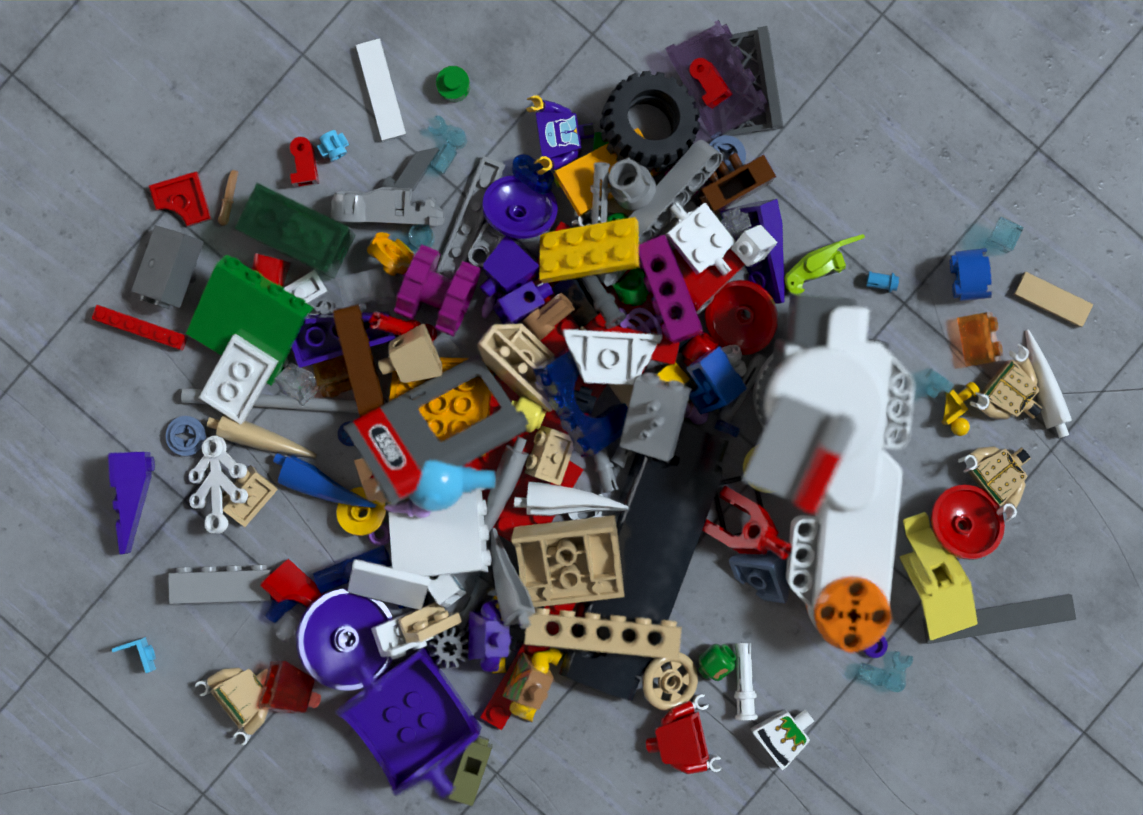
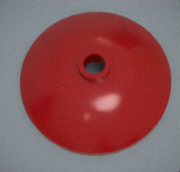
(729, 324)
(977, 514)

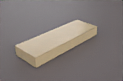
(1053, 299)

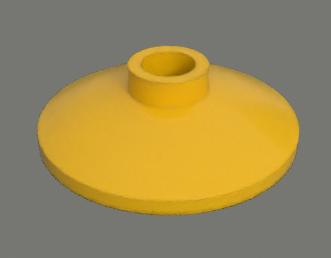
(350, 519)

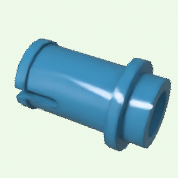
(883, 281)

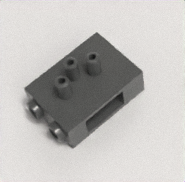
(167, 267)

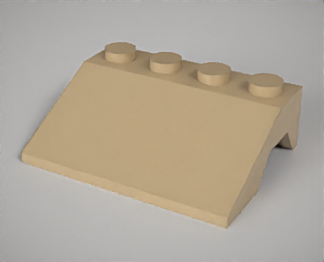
(570, 560)

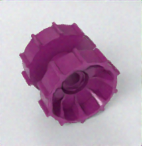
(427, 286)

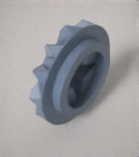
(727, 143)
(178, 426)

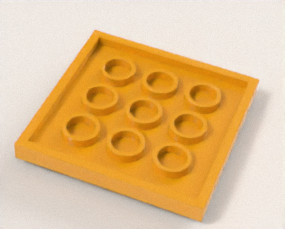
(453, 410)

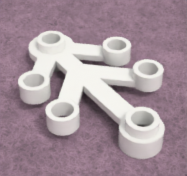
(215, 482)

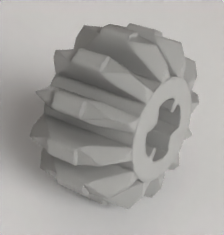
(447, 655)

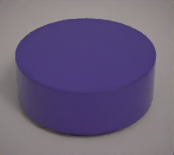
(878, 649)

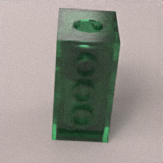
(295, 230)

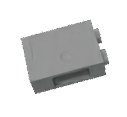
(655, 416)

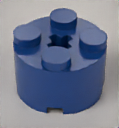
(971, 274)

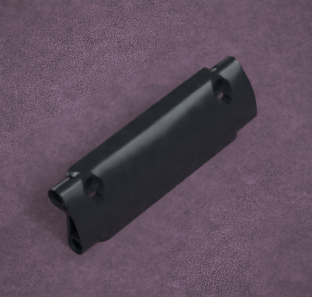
(655, 547)

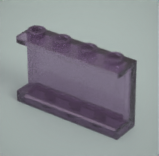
(716, 48)

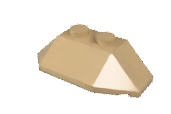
(512, 355)

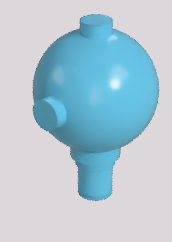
(444, 485)

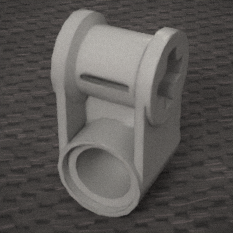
(485, 243)

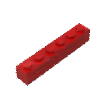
(139, 327)

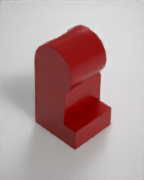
(711, 81)
(305, 163)

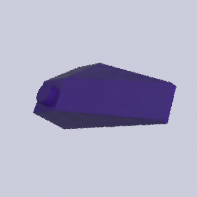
(770, 271)

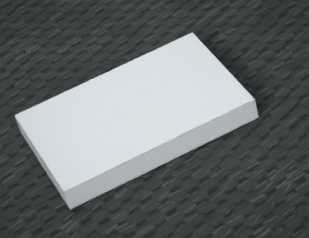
(238, 379)
(388, 584)

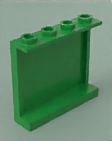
(250, 307)

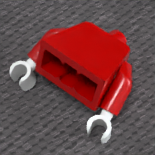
(682, 739)

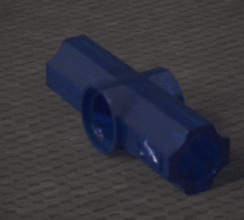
(337, 575)

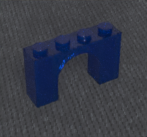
(588, 434)

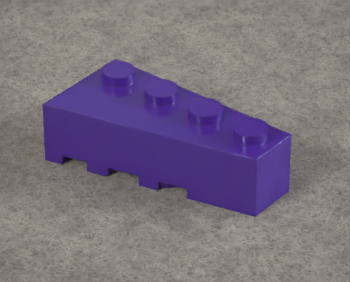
(320, 340)

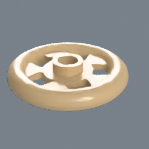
(654, 670)

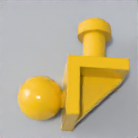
(955, 408)

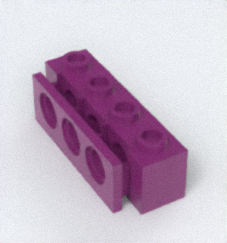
(660, 251)

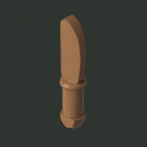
(223, 218)

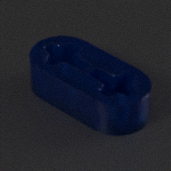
(530, 176)

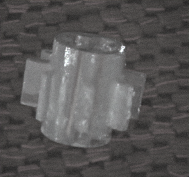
(735, 222)

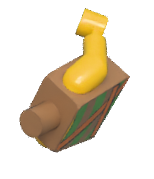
(531, 682)

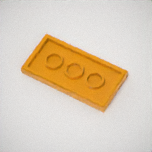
(578, 177)

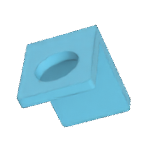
(146, 653)

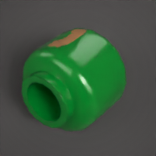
(717, 662)

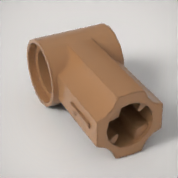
(543, 320)

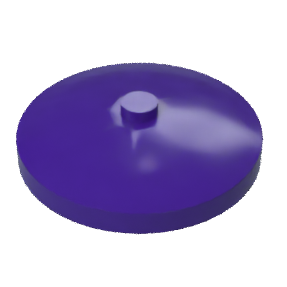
(338, 638)

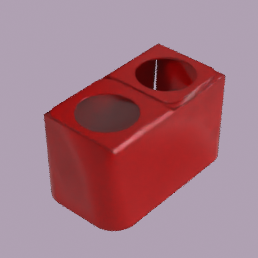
(271, 268)

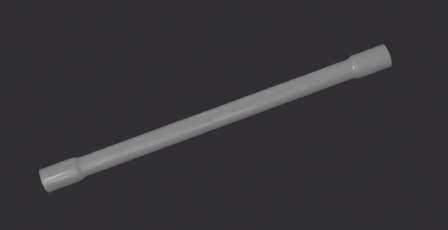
(275, 401)

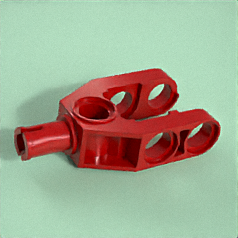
(759, 522)

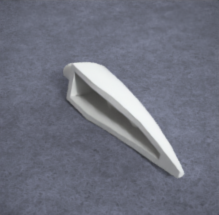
(1050, 398)
(555, 500)

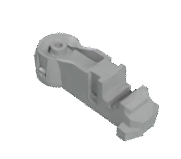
(385, 206)

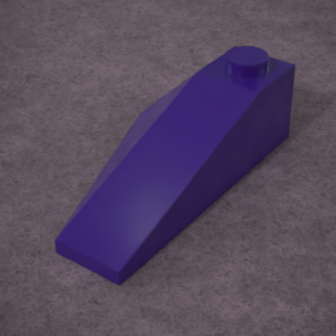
(131, 477)

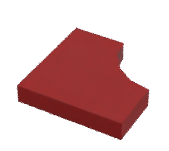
(182, 196)
(291, 584)

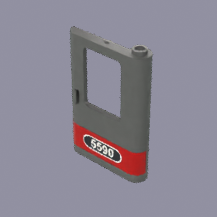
(400, 442)

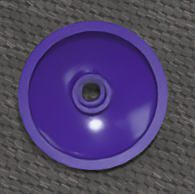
(512, 198)

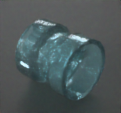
(421, 234)

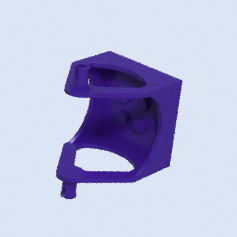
(411, 721)

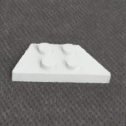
(610, 355)

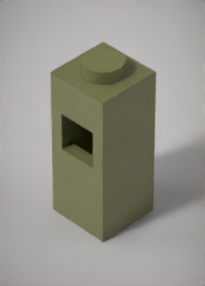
(471, 771)

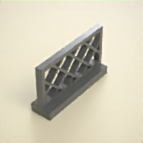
(768, 80)

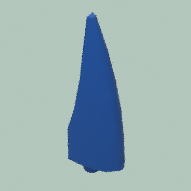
(311, 481)

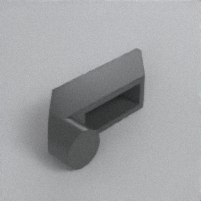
(414, 170)

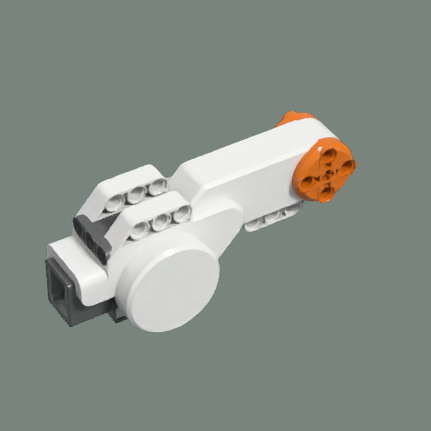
(856, 525)

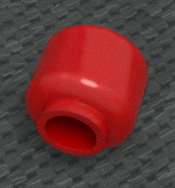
(697, 347)

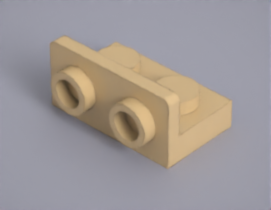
(549, 455)
(258, 491)
(427, 622)

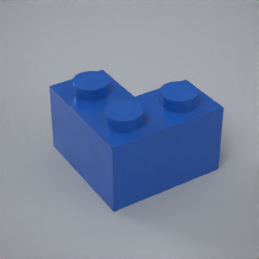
(716, 381)

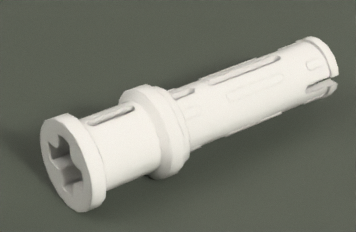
(744, 693)

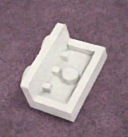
(391, 639)

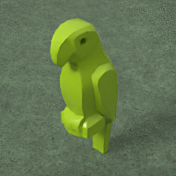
(817, 264)

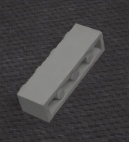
(218, 586)

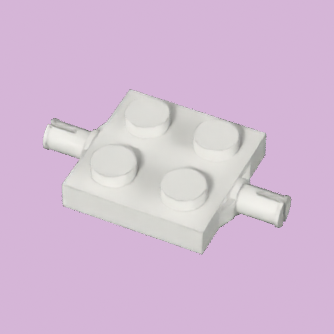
(700, 238)

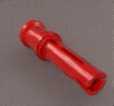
(398, 326)

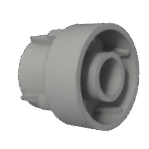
(631, 184)

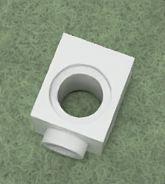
(754, 245)

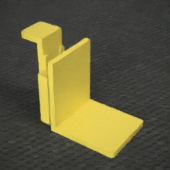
(938, 580)

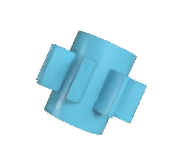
(333, 145)

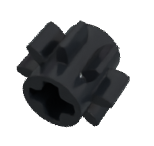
(584, 400)

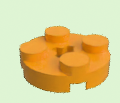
(393, 255)

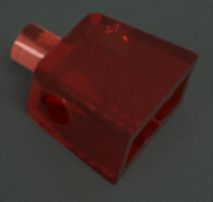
(288, 689)

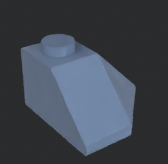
(764, 573)

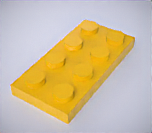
(589, 250)

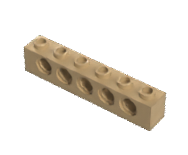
(538, 635)

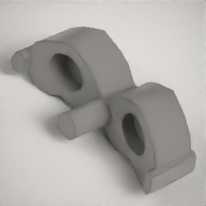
(325, 308)

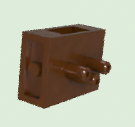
(736, 185)

